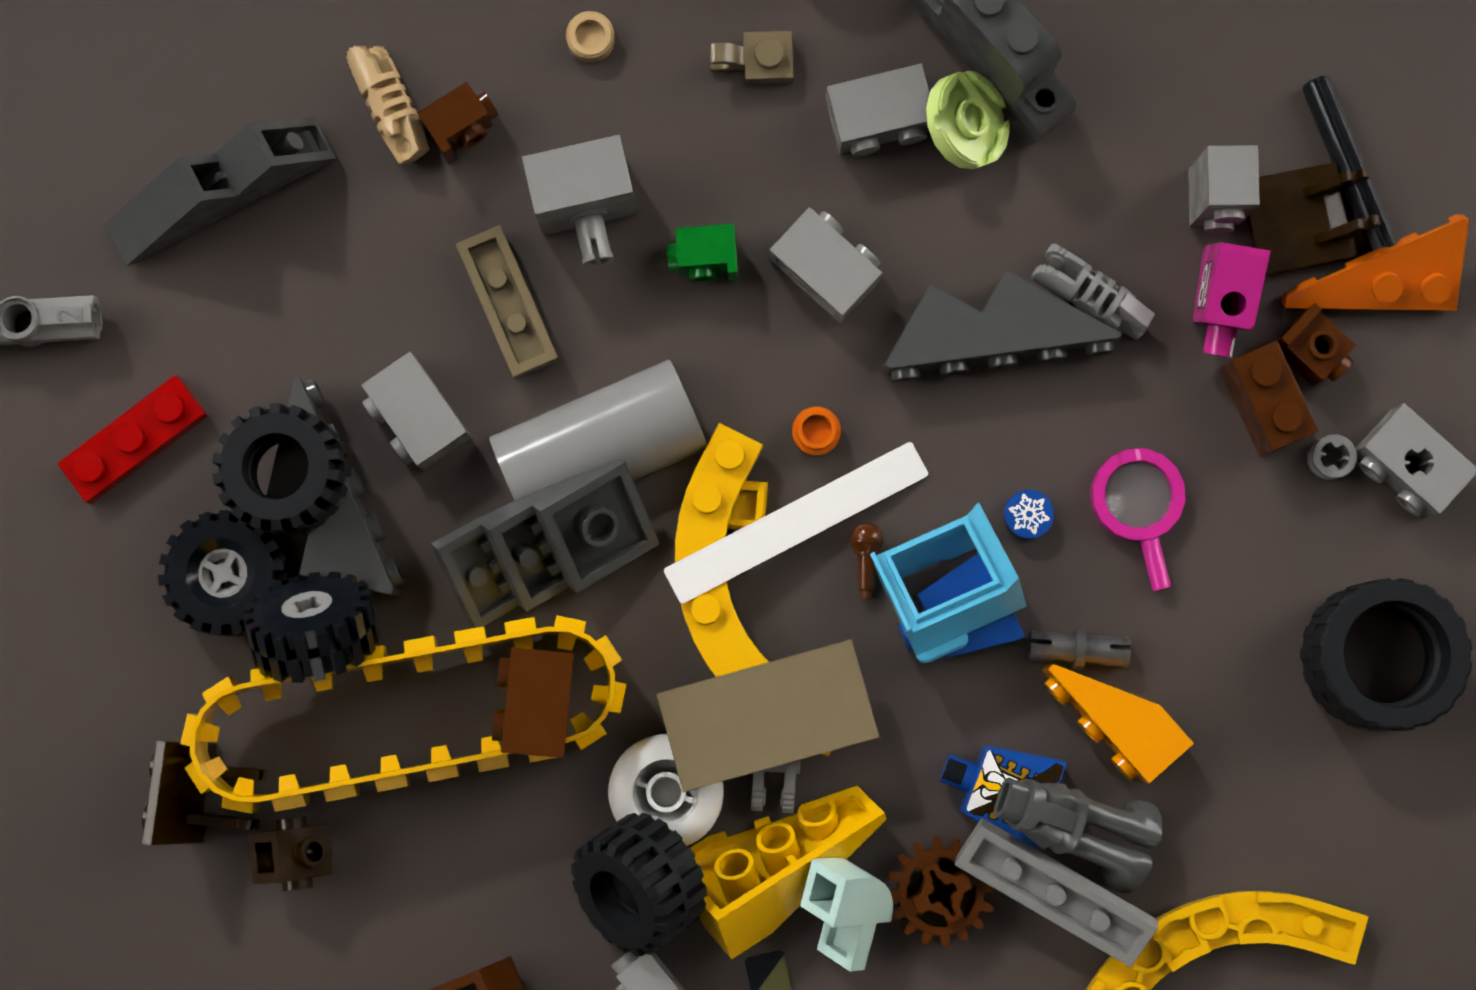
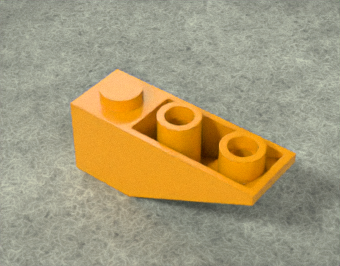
(1133, 727)

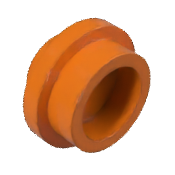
(816, 431)

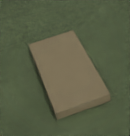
(767, 715)

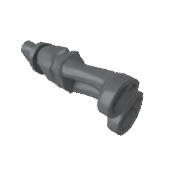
(1056, 820)

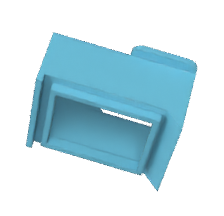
(946, 625)

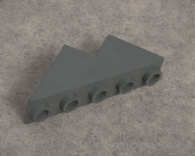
(211, 186)
(1013, 325)
(348, 538)

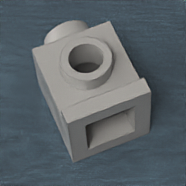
(644, 973)

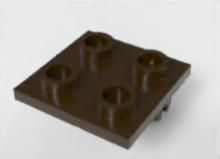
(1305, 217)
(175, 803)

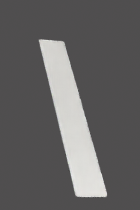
(795, 522)

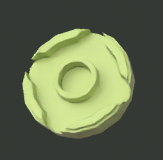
(967, 119)

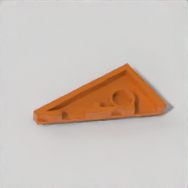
(1410, 275)

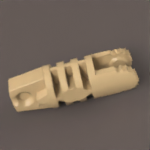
(388, 101)

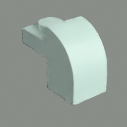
(849, 905)

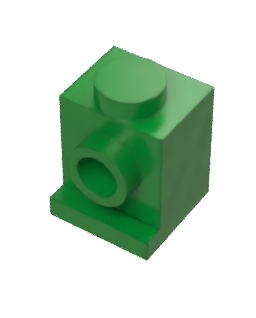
(704, 252)

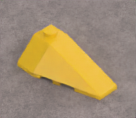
(762, 872)

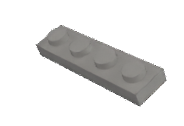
(1056, 892)

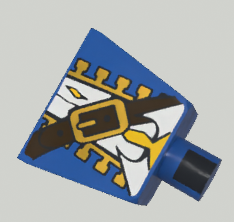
(985, 776)

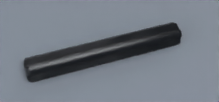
(1345, 152)

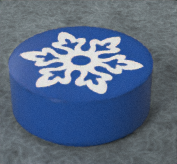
(1028, 514)

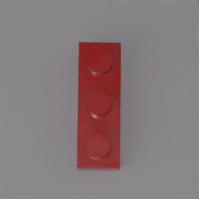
(132, 439)

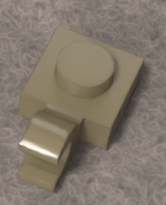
(763, 57)

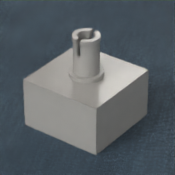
(581, 190)

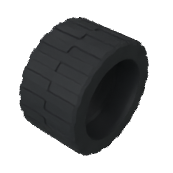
(1444, 644)

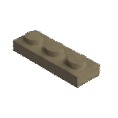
(507, 302)

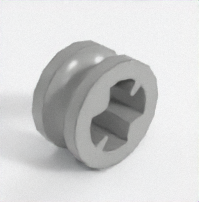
(1331, 442)

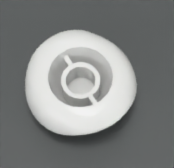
(649, 784)

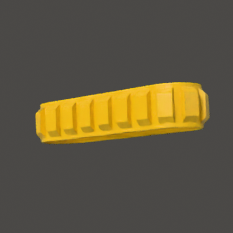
(200, 730)

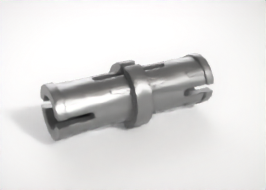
(1079, 649)

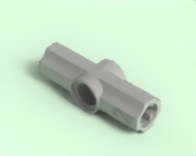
(51, 321)

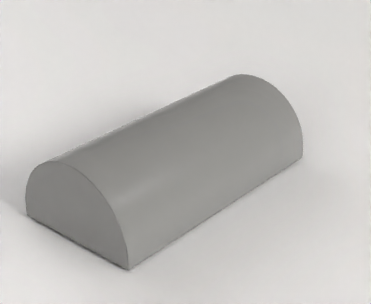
(633, 420)

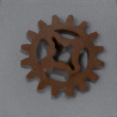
(920, 903)

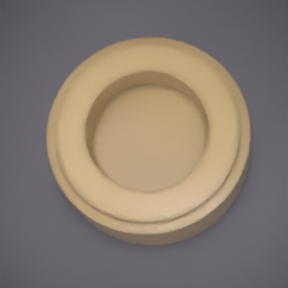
(590, 36)

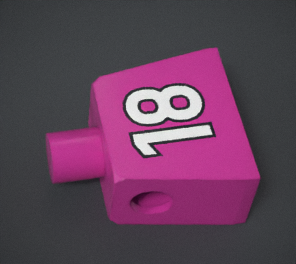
(1239, 275)

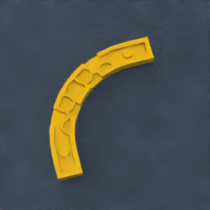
(703, 521)
(1232, 920)

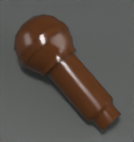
(865, 540)

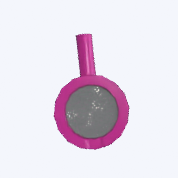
(1139, 499)

